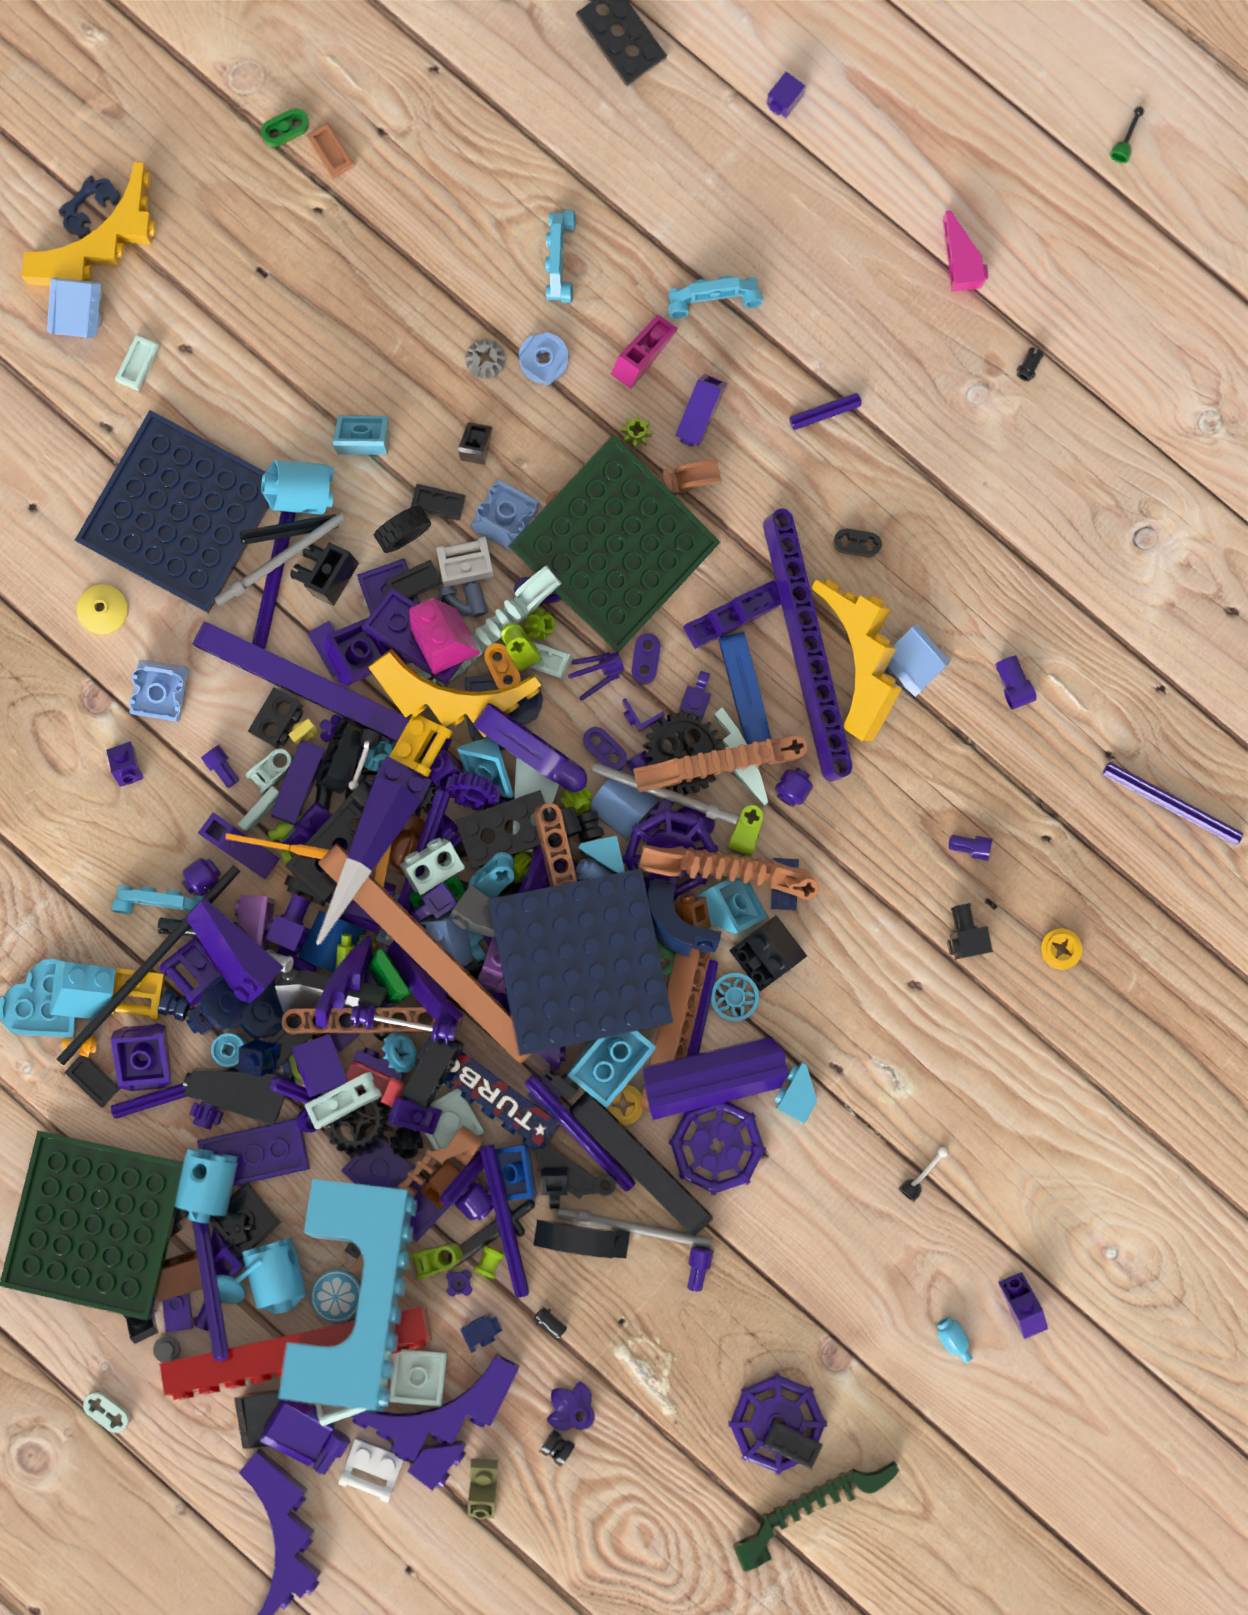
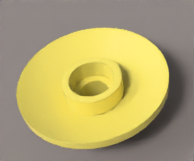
(111, 617)

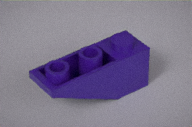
(250, 855)

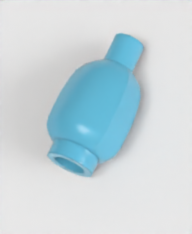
(954, 1338)

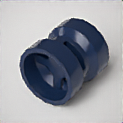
(174, 1005)

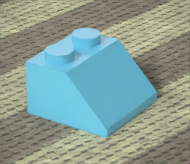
(81, 989)

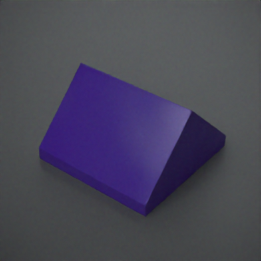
(319, 1065)

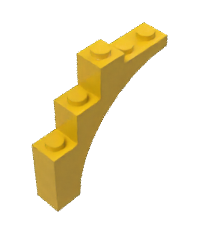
(104, 245)
(874, 689)
(449, 705)

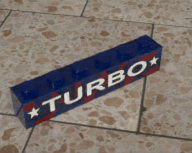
(500, 1100)

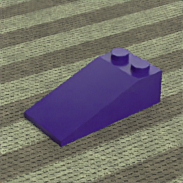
(238, 957)

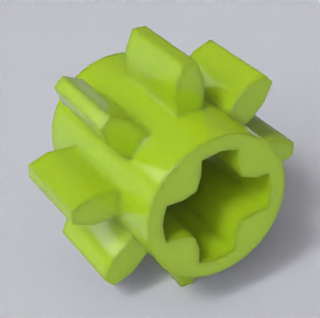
(641, 438)
(539, 624)
(579, 800)
(521, 865)

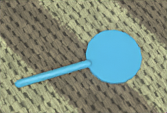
(231, 1289)

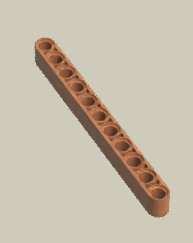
(429, 955)

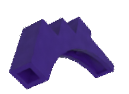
(444, 1422)
(279, 1495)

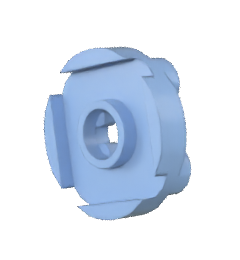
(541, 344)

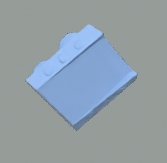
(74, 307)
(504, 514)
(916, 660)
(158, 690)

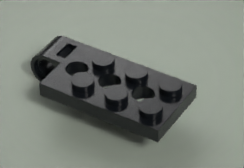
(614, 46)
(498, 816)
(334, 828)

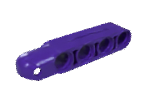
(530, 748)

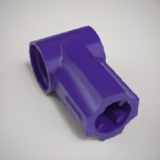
(1017, 689)

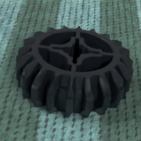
(359, 1130)

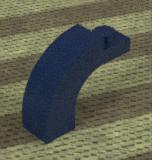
(671, 929)

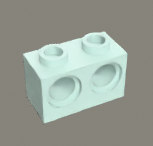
(434, 872)

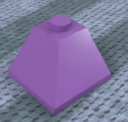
(254, 915)

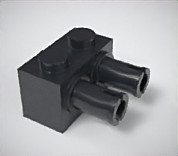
(329, 574)
(967, 939)

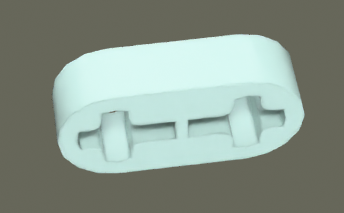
(111, 1407)

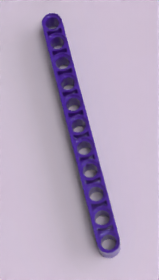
(803, 656)
(303, 683)

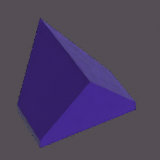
(225, 1258)

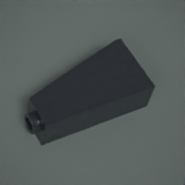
(237, 1092)

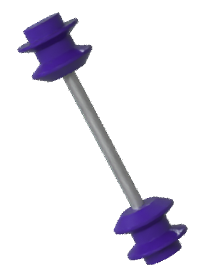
(368, 1017)

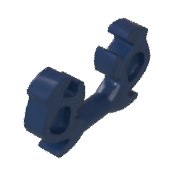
(75, 222)

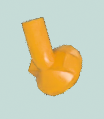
(87, 1048)

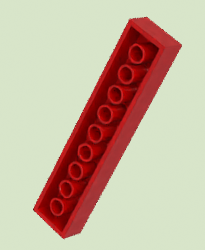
(266, 1358)

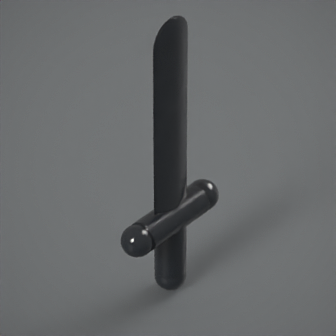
(492, 1232)

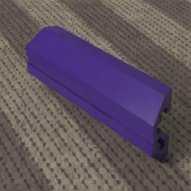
(714, 1077)

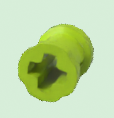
(489, 1261)

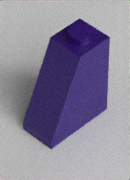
(700, 410)

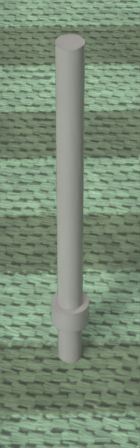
(239, 587)
(711, 810)
(584, 1218)

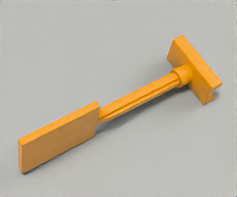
(379, 871)

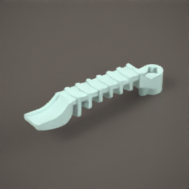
(515, 610)

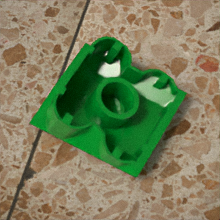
(386, 975)

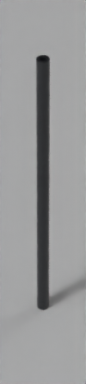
(142, 971)

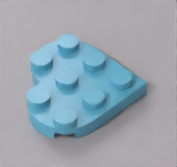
(27, 1005)

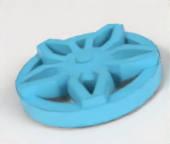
(735, 997)

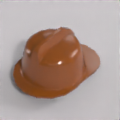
(405, 843)

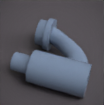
(474, 596)

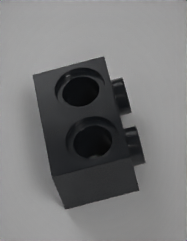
(269, 715)

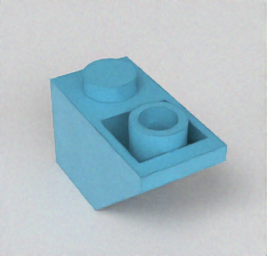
(799, 1095)

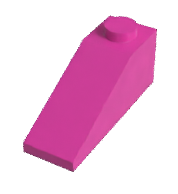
(963, 258)
(643, 351)

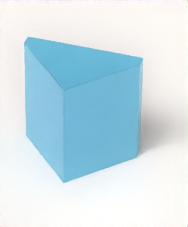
(361, 435)
(485, 760)
(604, 851)

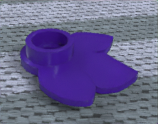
(568, 1405)

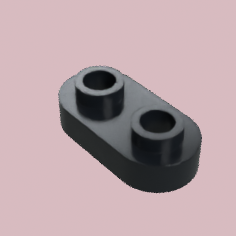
(297, 887)

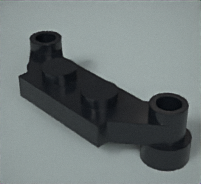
(579, 1180)

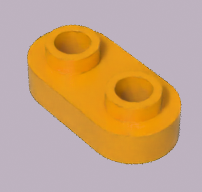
(502, 668)

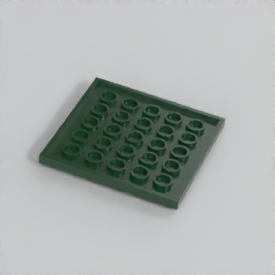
(615, 543)
(93, 1225)

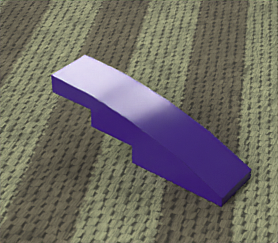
(733, 614)
(346, 977)
(423, 986)

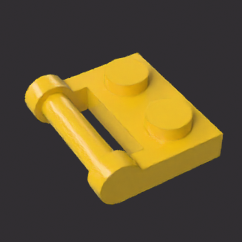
(414, 742)
(149, 987)

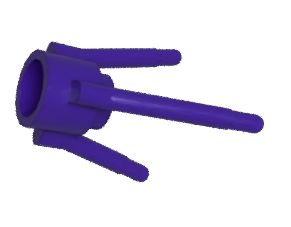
(608, 663)

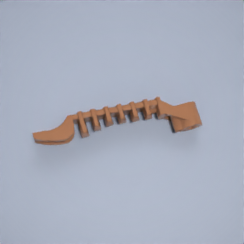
(685, 477)
(686, 768)
(778, 876)
(462, 1147)

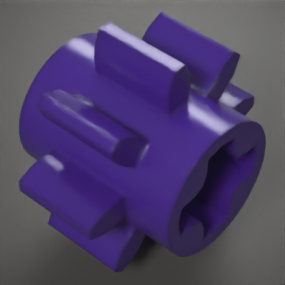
(205, 1114)

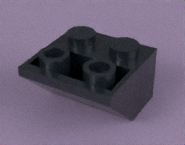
(768, 953)

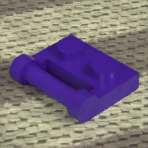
(198, 963)

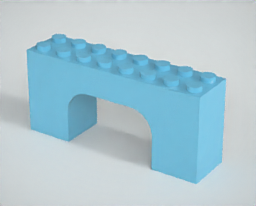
(359, 1368)

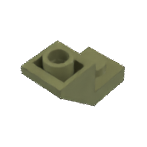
(482, 1488)

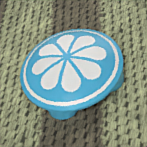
(335, 1296)

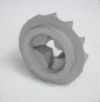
(487, 369)

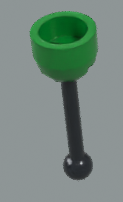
(1122, 150)

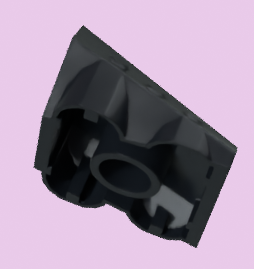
(253, 1415)

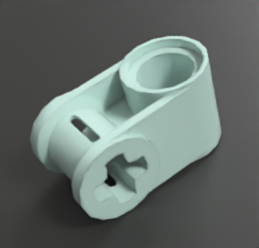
(269, 771)

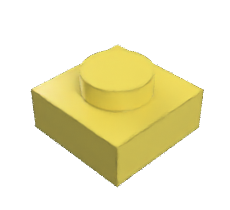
(303, 731)

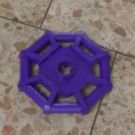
(669, 839)
(709, 1158)
(771, 1409)

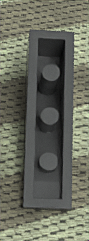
(473, 913)
(304, 988)

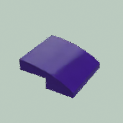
(307, 826)

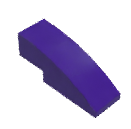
(298, 782)

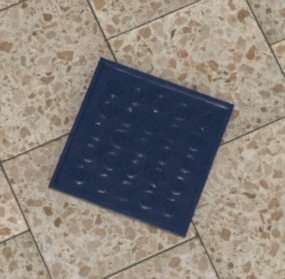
(176, 511)
(580, 961)

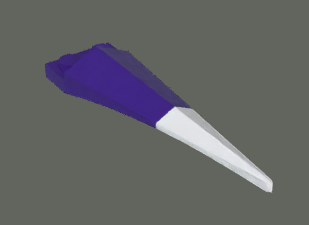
(388, 807)

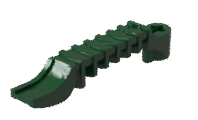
(753, 1549)

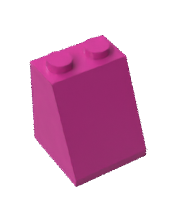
(441, 635)

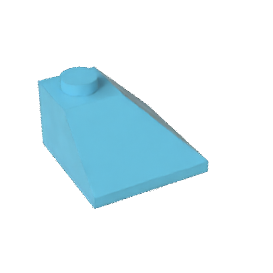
(733, 906)

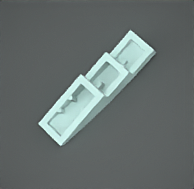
(751, 776)

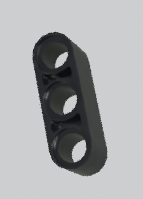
(341, 756)
(432, 1072)

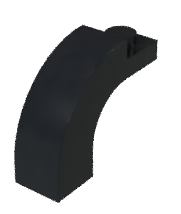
(581, 1240)

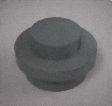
(166, 1349)

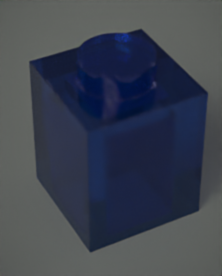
(257, 1057)

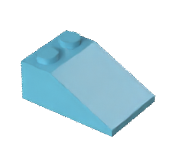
(610, 1064)

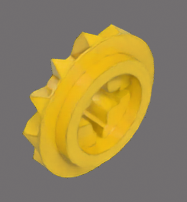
(1073, 947)
(632, 1113)

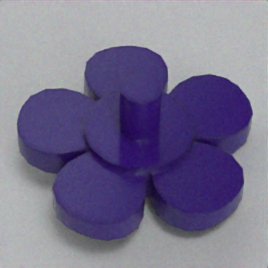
(329, 727)

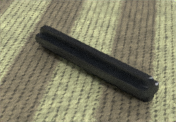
(282, 530)

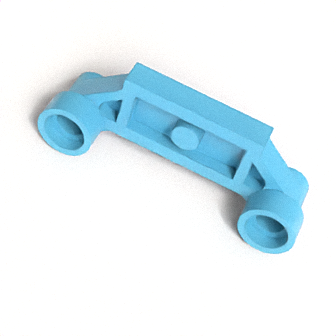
(554, 263)
(713, 290)
(173, 899)

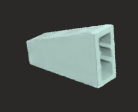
(528, 781)

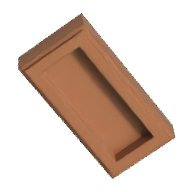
(330, 150)

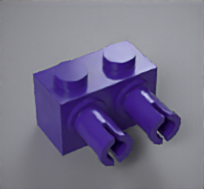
(288, 928)

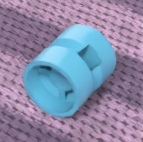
(226, 1049)

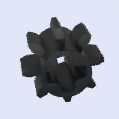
(406, 1142)

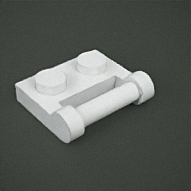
(465, 567)
(375, 1461)

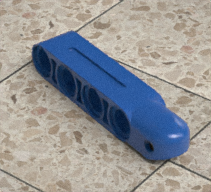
(744, 687)

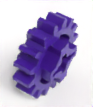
(473, 791)

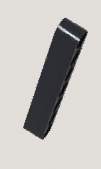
(641, 1164)

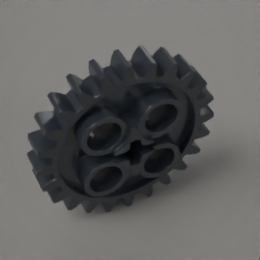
(703, 743)

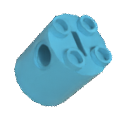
(298, 486)
(206, 1184)
(278, 1281)

